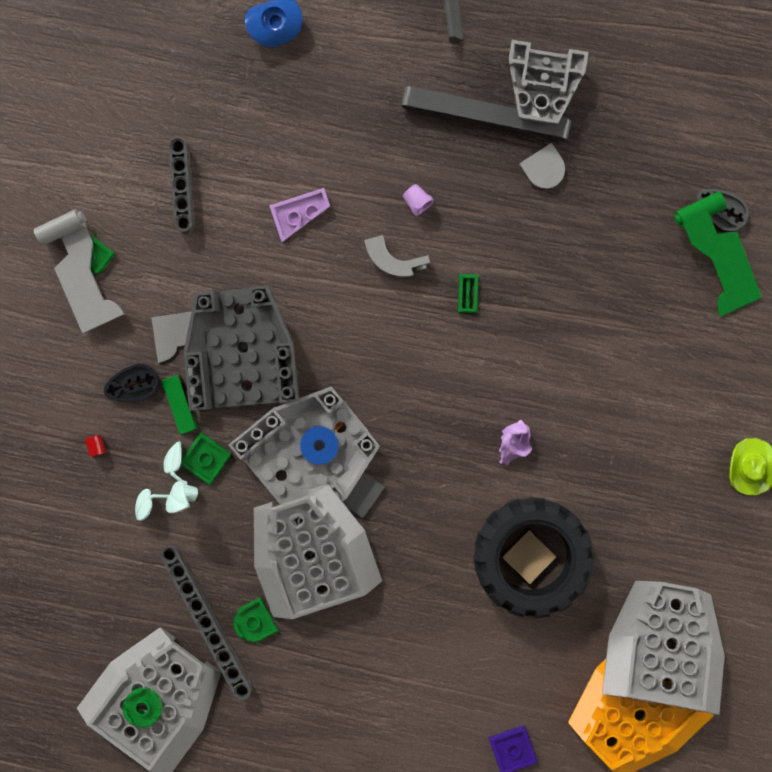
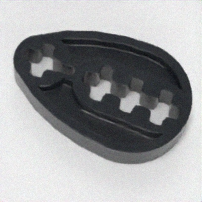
(138, 393)

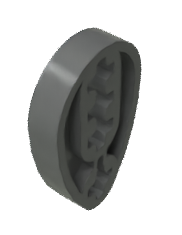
(734, 203)

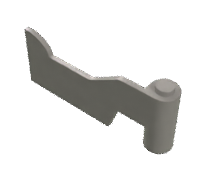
(75, 270)
(172, 332)

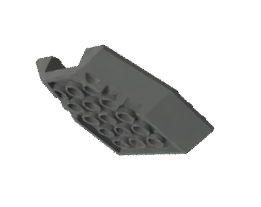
(213, 354)

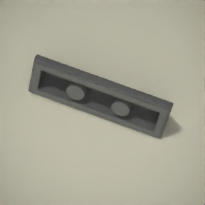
(453, 20)

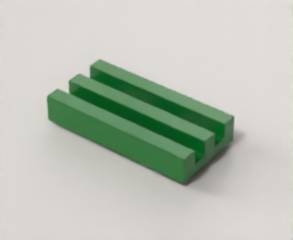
(460, 291)

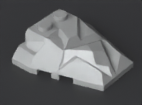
(544, 81)

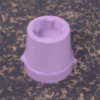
(417, 199)

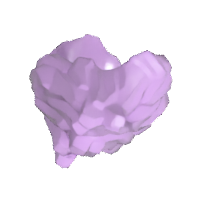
(515, 442)

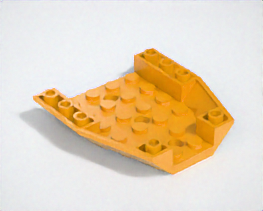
(639, 741)

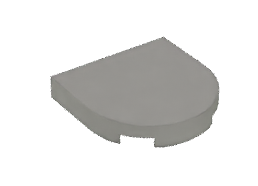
(544, 168)

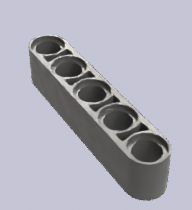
(178, 177)

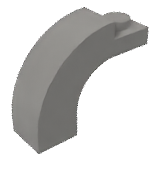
(388, 264)

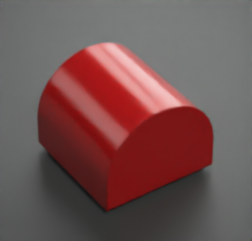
(95, 445)

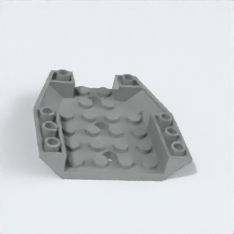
(275, 446)
(340, 561)
(639, 653)
(184, 699)

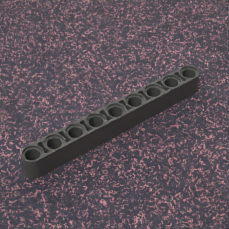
(480, 113)
(207, 631)

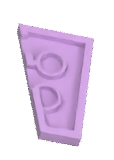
(298, 211)

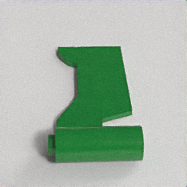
(723, 250)

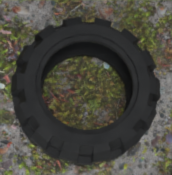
(563, 590)

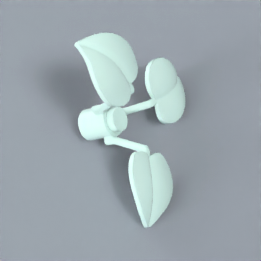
(179, 494)

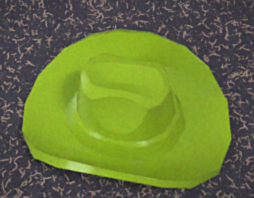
(751, 467)

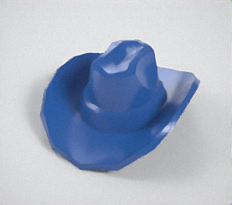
(274, 22)

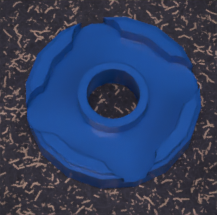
(307, 445)

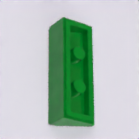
(179, 404)

